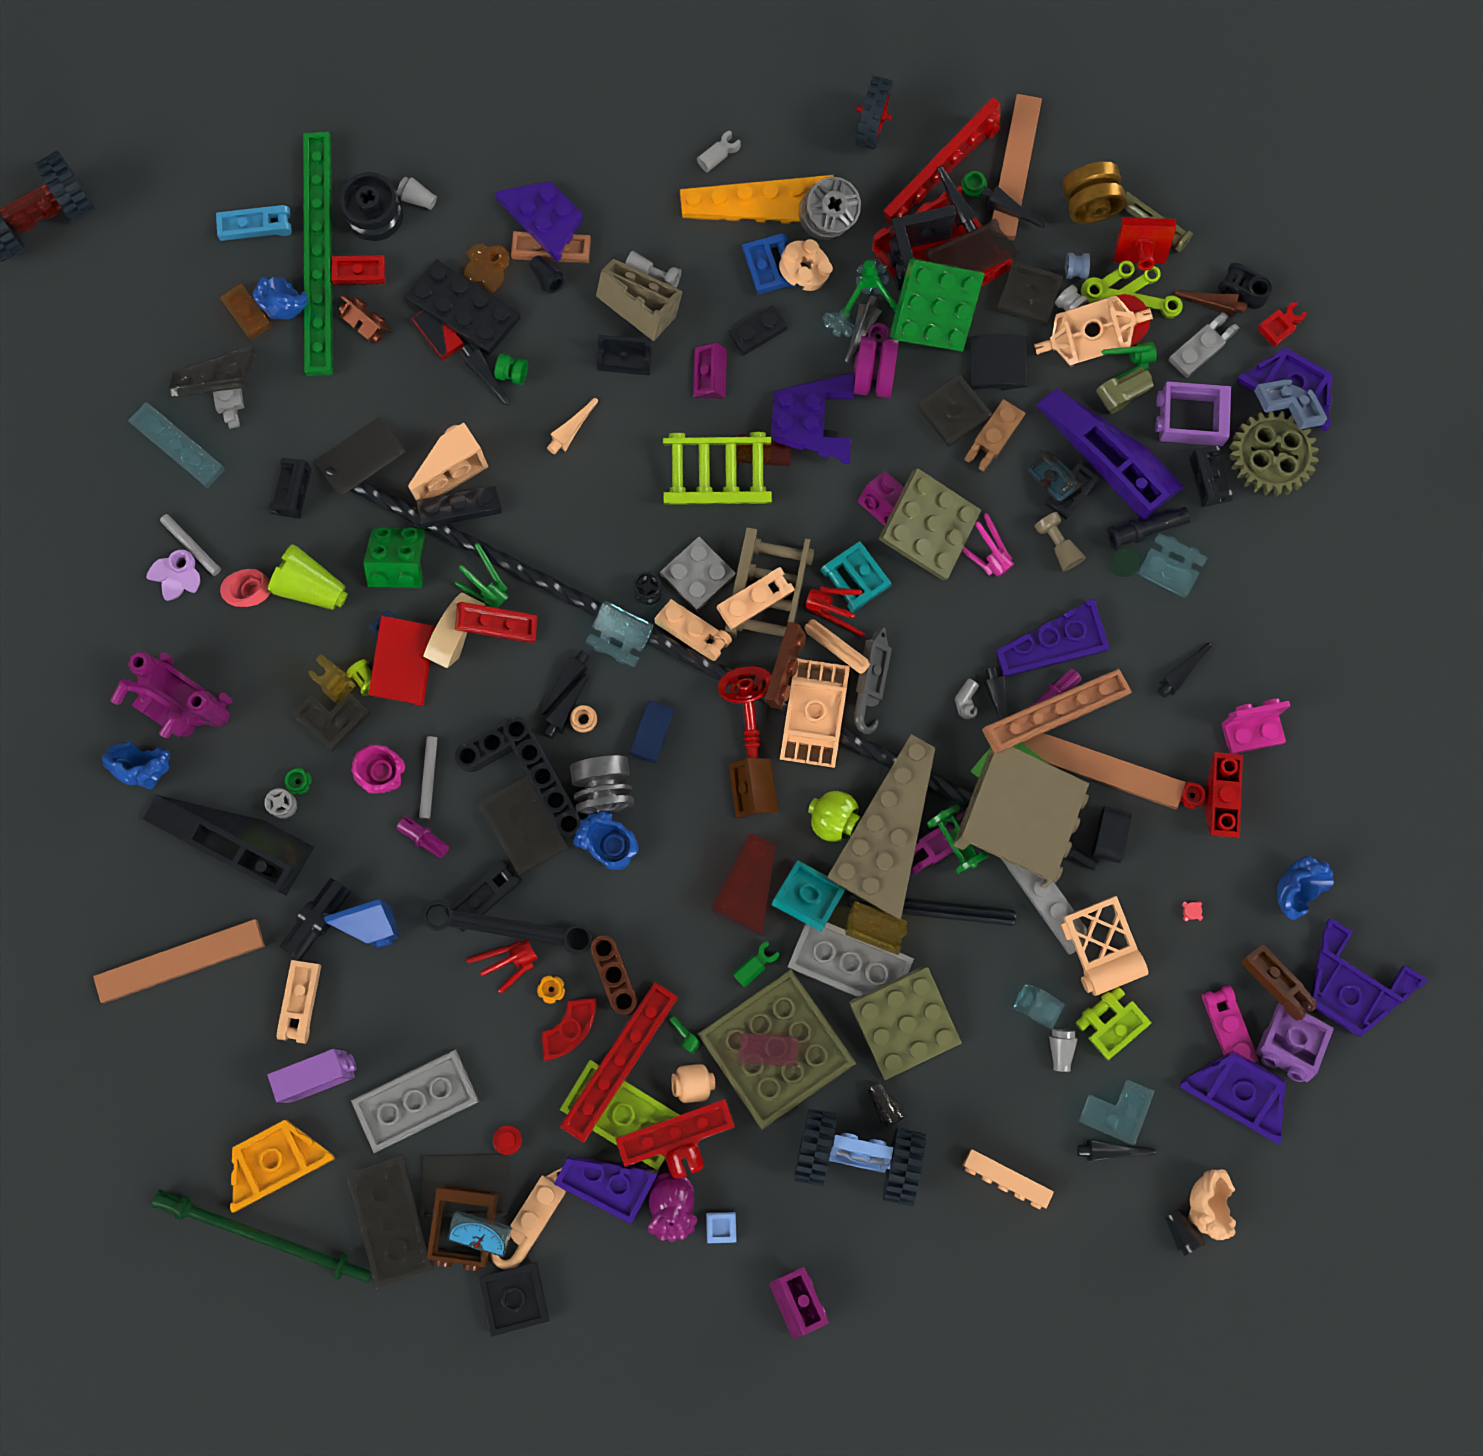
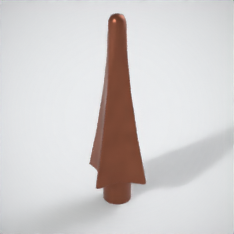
(1220, 302)

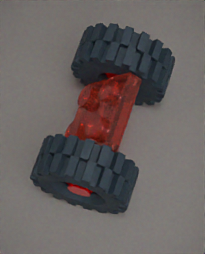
(42, 203)

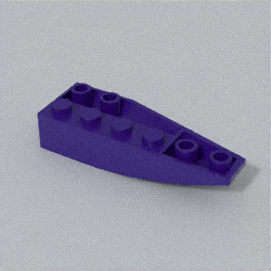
(1115, 455)

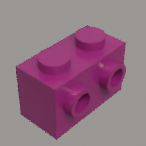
(798, 1303)

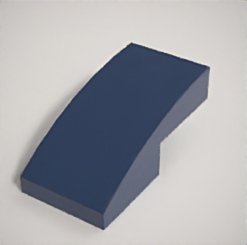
(652, 731)

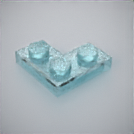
(1122, 1120)

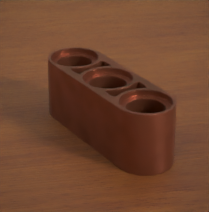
(608, 962)

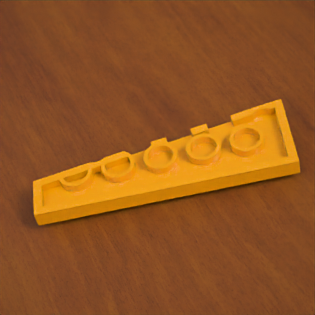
(756, 200)

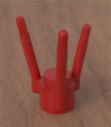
(821, 604)
(521, 955)

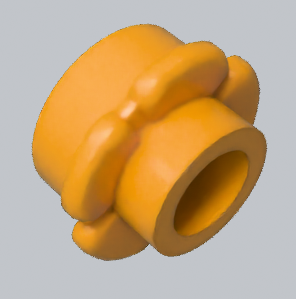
(543, 989)

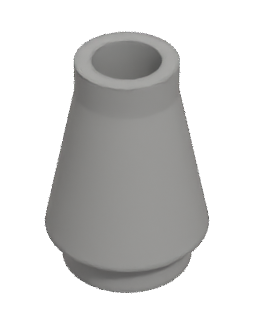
(415, 193)
(1062, 1048)

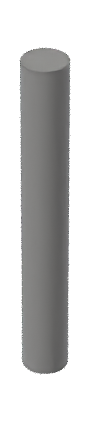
(190, 544)
(428, 777)

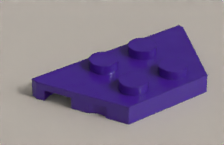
(543, 214)
(1302, 372)
(1242, 1092)

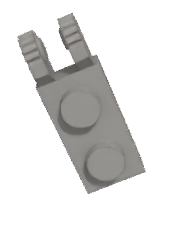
(1201, 346)

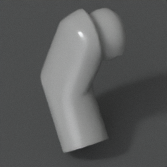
(964, 701)

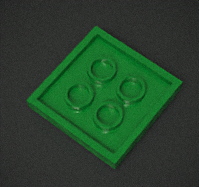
(936, 304)

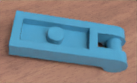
(253, 223)

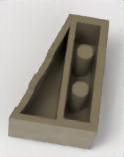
(638, 298)

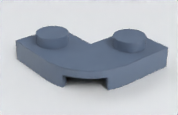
(1302, 404)

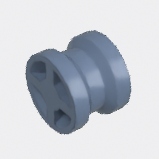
(1077, 266)

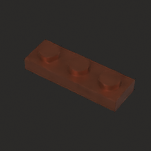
(785, 665)

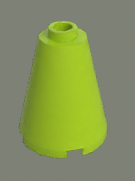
(306, 581)

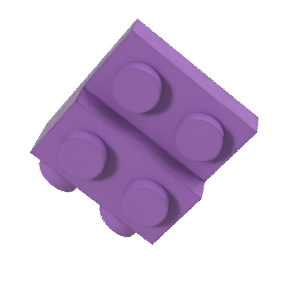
(1294, 1044)

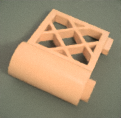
(1108, 969)

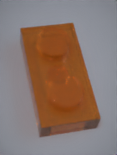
(245, 312)

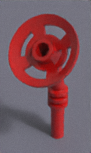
(747, 696)

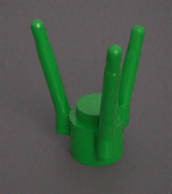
(1139, 353)
(492, 595)

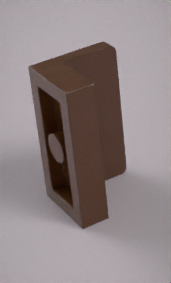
(753, 787)

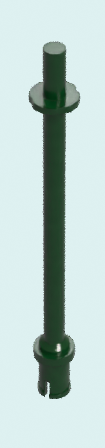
(184, 1208)

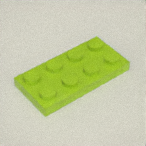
(626, 1113)

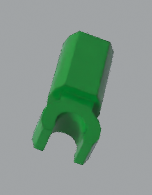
(754, 966)

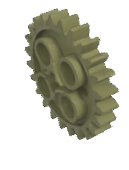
(1271, 475)

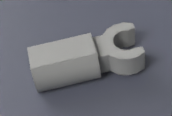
(718, 152)

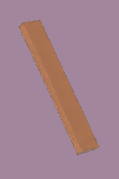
(1018, 157)
(1056, 711)
(1108, 770)
(179, 961)

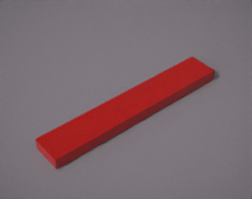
(618, 1062)

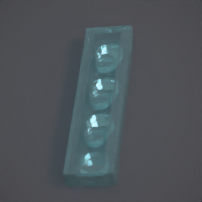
(176, 445)

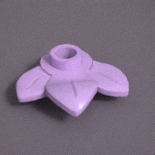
(173, 578)

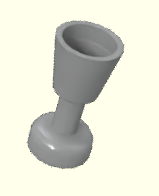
(640, 263)

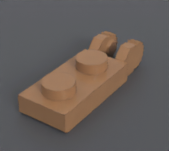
(996, 433)

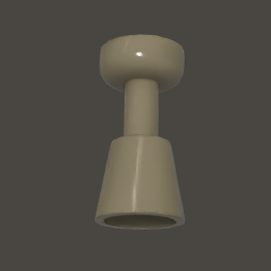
(1065, 550)

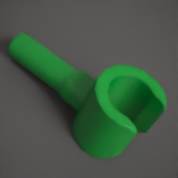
(690, 1042)

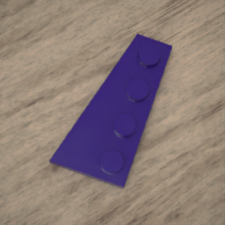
(1065, 639)

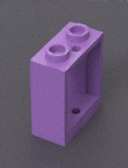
(1197, 392)
(312, 1075)

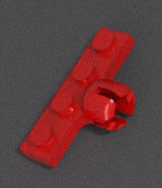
(677, 1138)

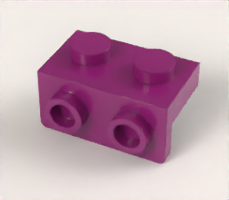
(881, 496)

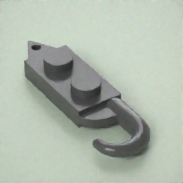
(872, 681)

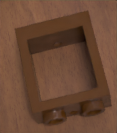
(464, 1195)

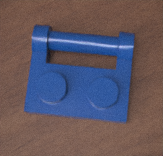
(762, 263)

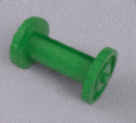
(969, 856)

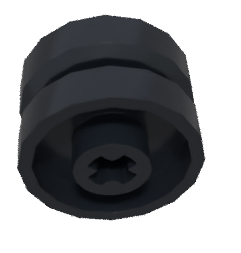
(371, 206)

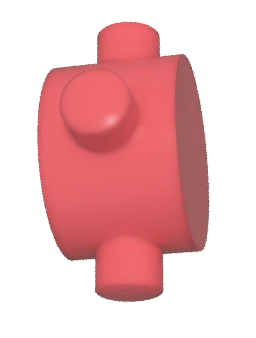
(1192, 911)

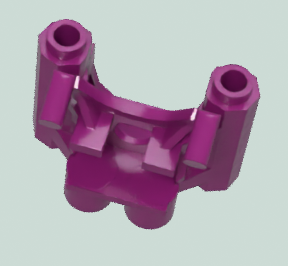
(171, 696)

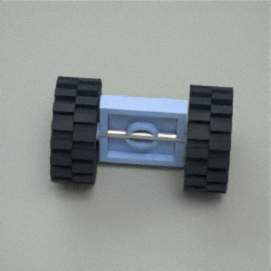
(901, 1160)

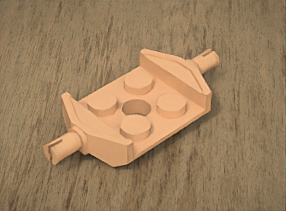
(1069, 330)

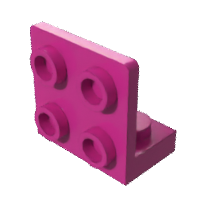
(1255, 727)

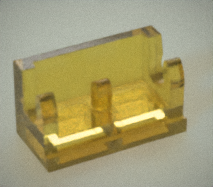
(334, 681)
(875, 928)

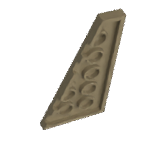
(883, 845)

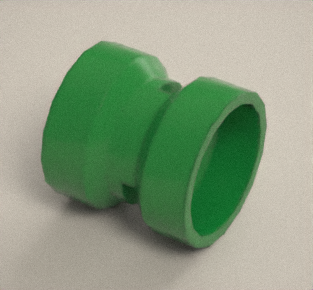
(511, 369)

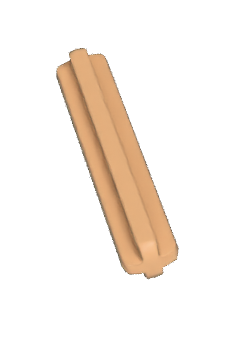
(837, 646)

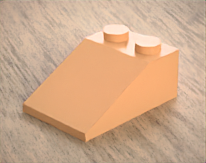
(449, 464)

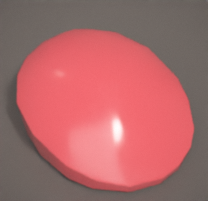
(245, 588)

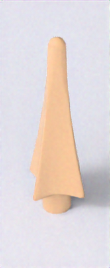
(564, 434)

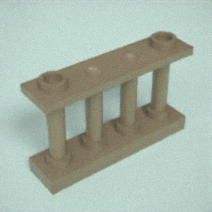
(749, 571)

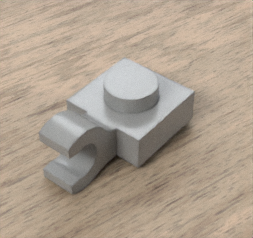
(228, 403)

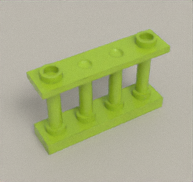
(704, 493)

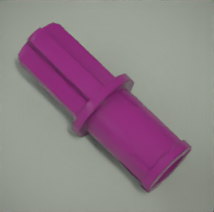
(1065, 683)
(422, 837)

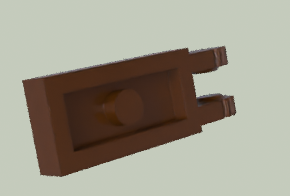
(1279, 982)

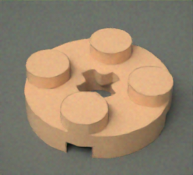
(810, 254)

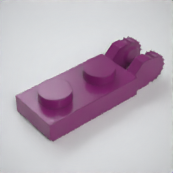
(934, 846)

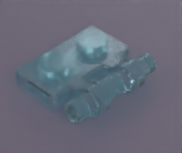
(1168, 572)
(622, 626)

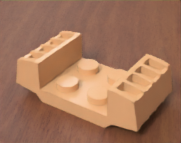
(815, 713)

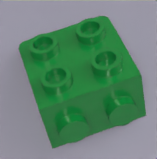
(394, 557)

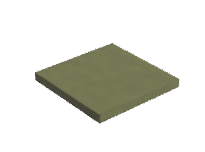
(780, 1011)

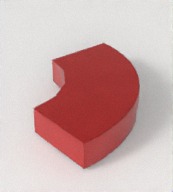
(571, 1030)

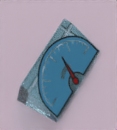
(479, 1233)

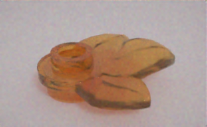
(484, 269)

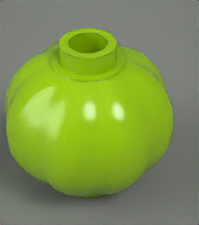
(834, 816)

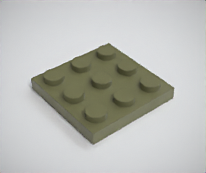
(929, 524)
(905, 1022)

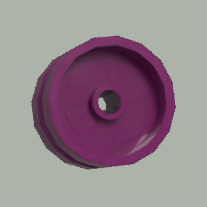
(875, 367)

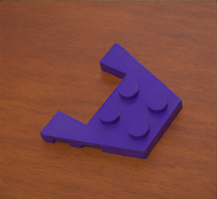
(801, 414)
(1351, 995)

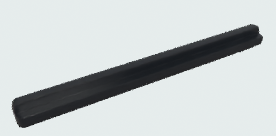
(950, 911)

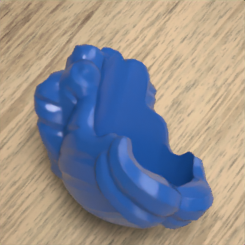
(279, 298)
(135, 766)
(606, 840)
(1303, 884)

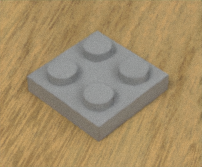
(698, 574)

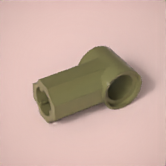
(1118, 393)

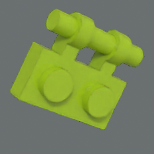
(1117, 1031)

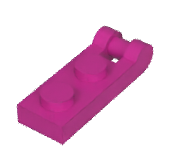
(1229, 1023)

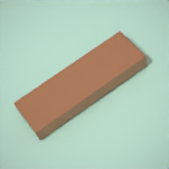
(526, 247)

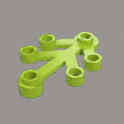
(1130, 289)

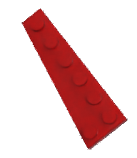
(980, 127)

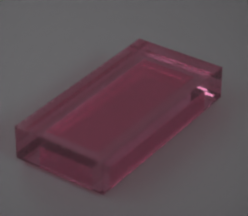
(768, 1050)

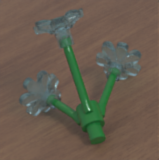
(870, 278)

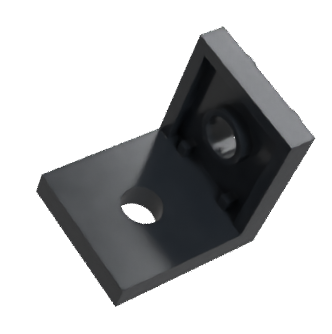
(916, 231)

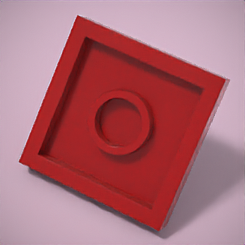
(1144, 241)

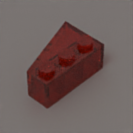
(748, 885)

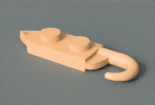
(532, 1219)

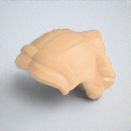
(1210, 1207)

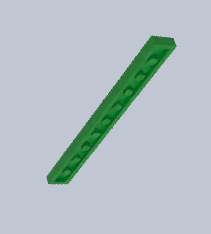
(318, 254)

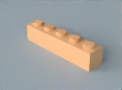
(1007, 1179)

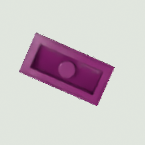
(710, 371)

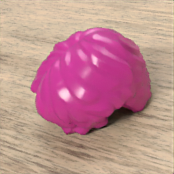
(377, 769)

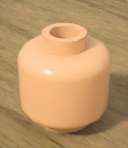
(692, 1083)

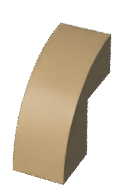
(445, 641)

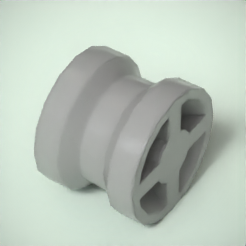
(1070, 299)
(275, 800)

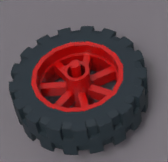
(874, 112)

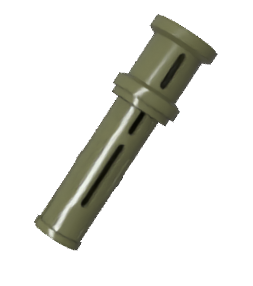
(1141, 210)

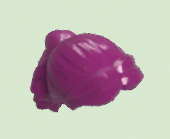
(671, 1207)

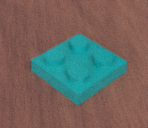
(808, 896)

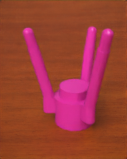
(999, 560)

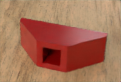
(1224, 795)

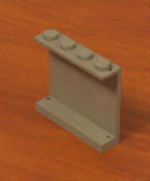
(1024, 812)

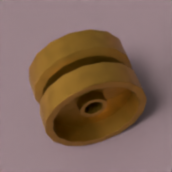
(1094, 192)

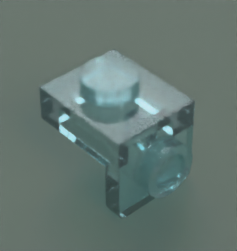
(1039, 1005)

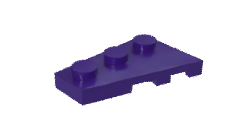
(607, 1185)

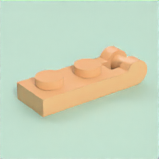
(754, 599)
(692, 630)
(298, 1001)

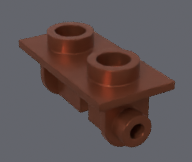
(372, 323)

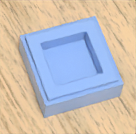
(721, 1227)

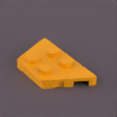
(272, 1162)

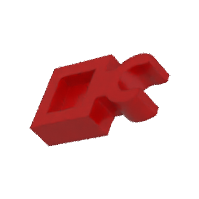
(1280, 326)

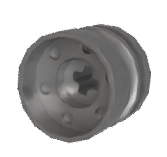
(819, 219)
(602, 785)

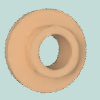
(580, 711)

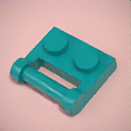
(862, 570)

